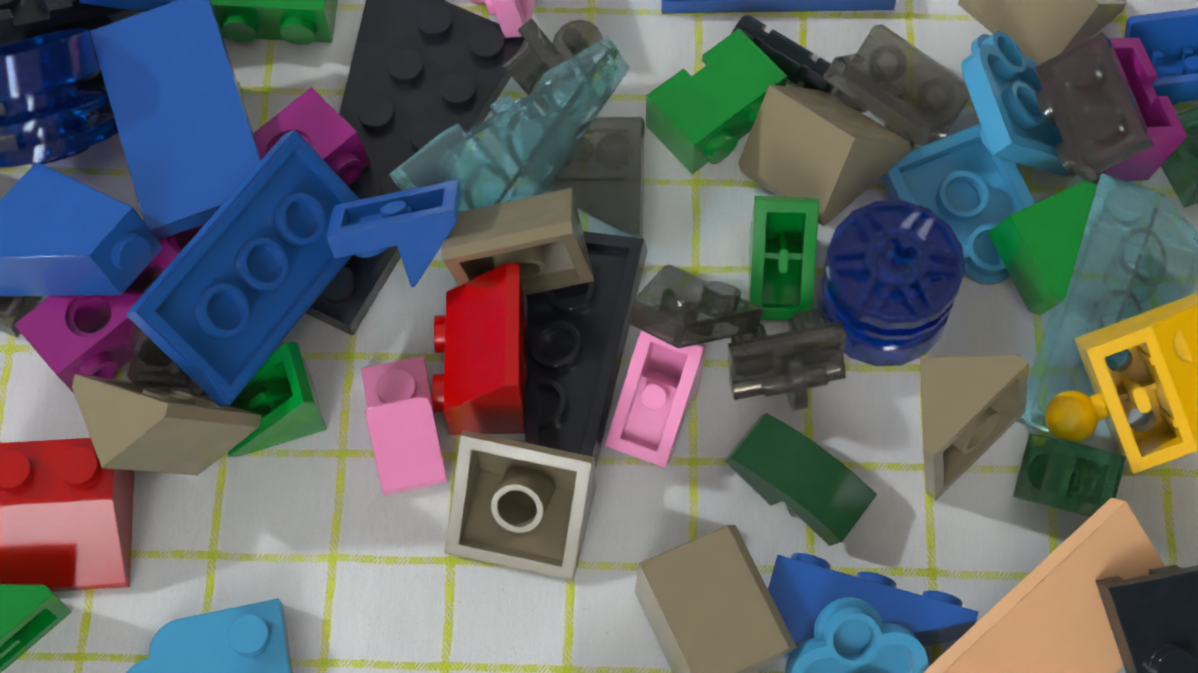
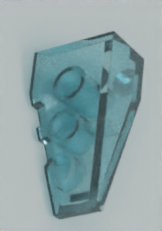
(525, 138)
(1129, 261)

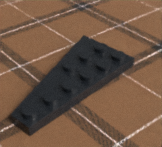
(409, 80)

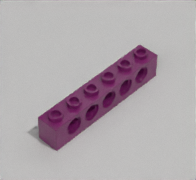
(64, 326)

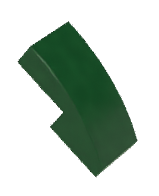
(803, 475)

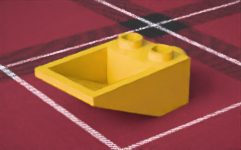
(1155, 378)

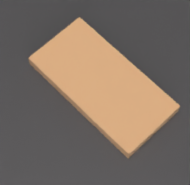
(1056, 612)

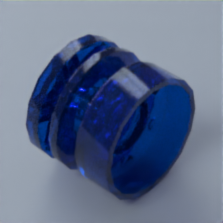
(43, 101)
(891, 281)

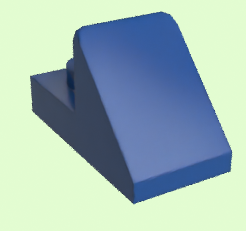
(410, 219)

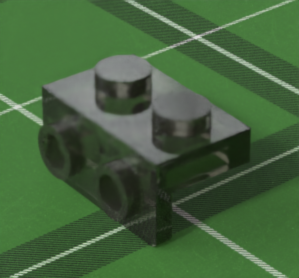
(899, 86)
(1092, 108)

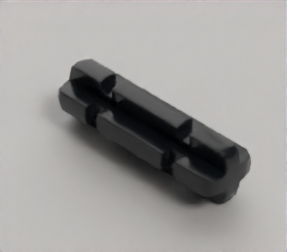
(787, 54)

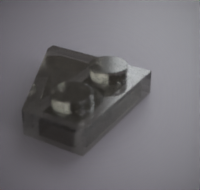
(608, 173)
(692, 310)

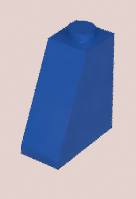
(69, 239)

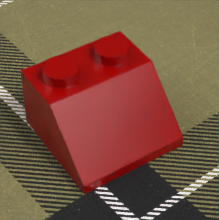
(483, 355)
(63, 517)

